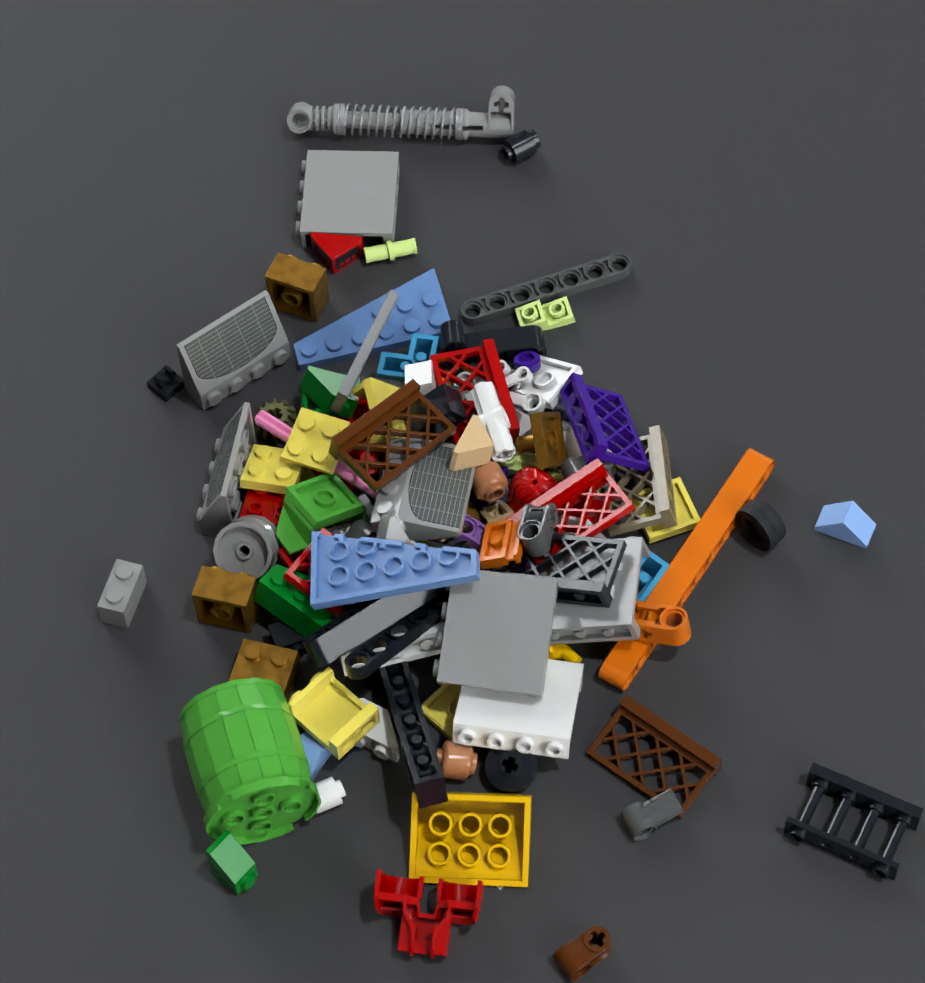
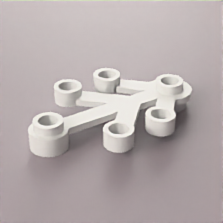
(525, 401)

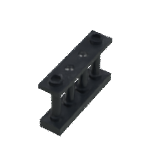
(853, 793)

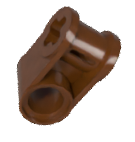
(580, 956)

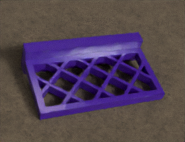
(590, 428)

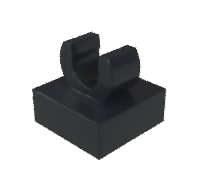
(166, 383)

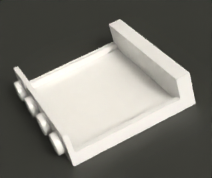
(520, 721)

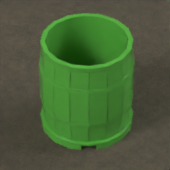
(247, 761)

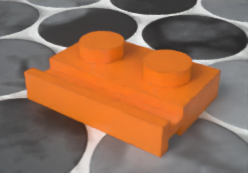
(501, 544)

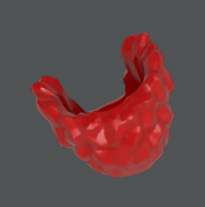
(527, 486)

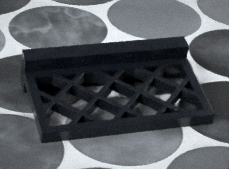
(578, 590)

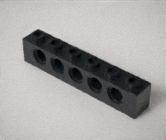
(413, 735)

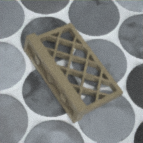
(661, 483)

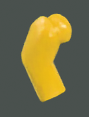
(563, 652)

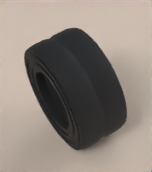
(760, 524)

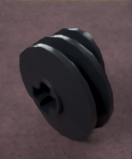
(518, 779)

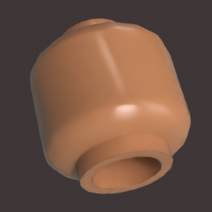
(489, 482)
(457, 760)

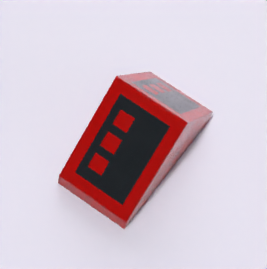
(337, 250)

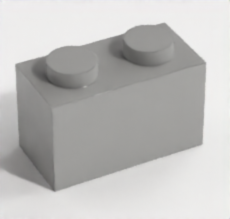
(122, 593)

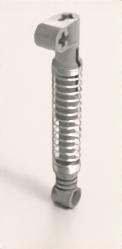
(415, 122)

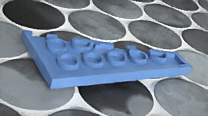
(417, 310)
(377, 568)

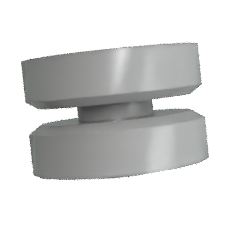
(247, 532)

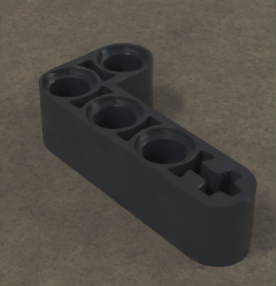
(507, 341)

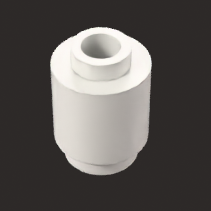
(330, 793)

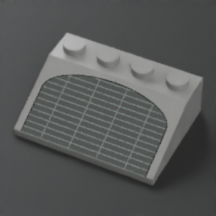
(233, 351)
(223, 494)
(427, 494)

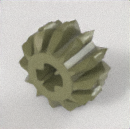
(281, 411)

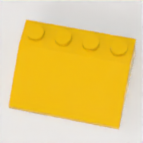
(472, 839)

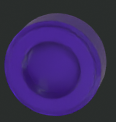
(529, 359)

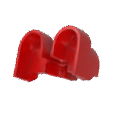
(422, 931)

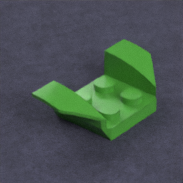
(315, 506)

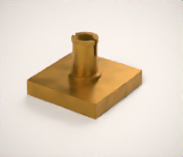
(546, 440)

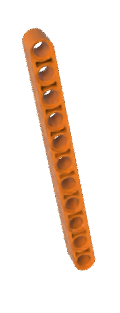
(692, 560)

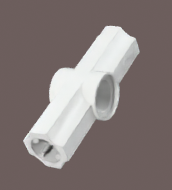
(494, 420)

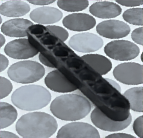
(392, 643)

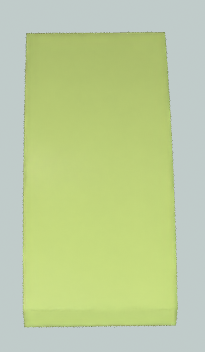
(547, 316)

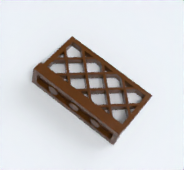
(374, 422)
(663, 733)

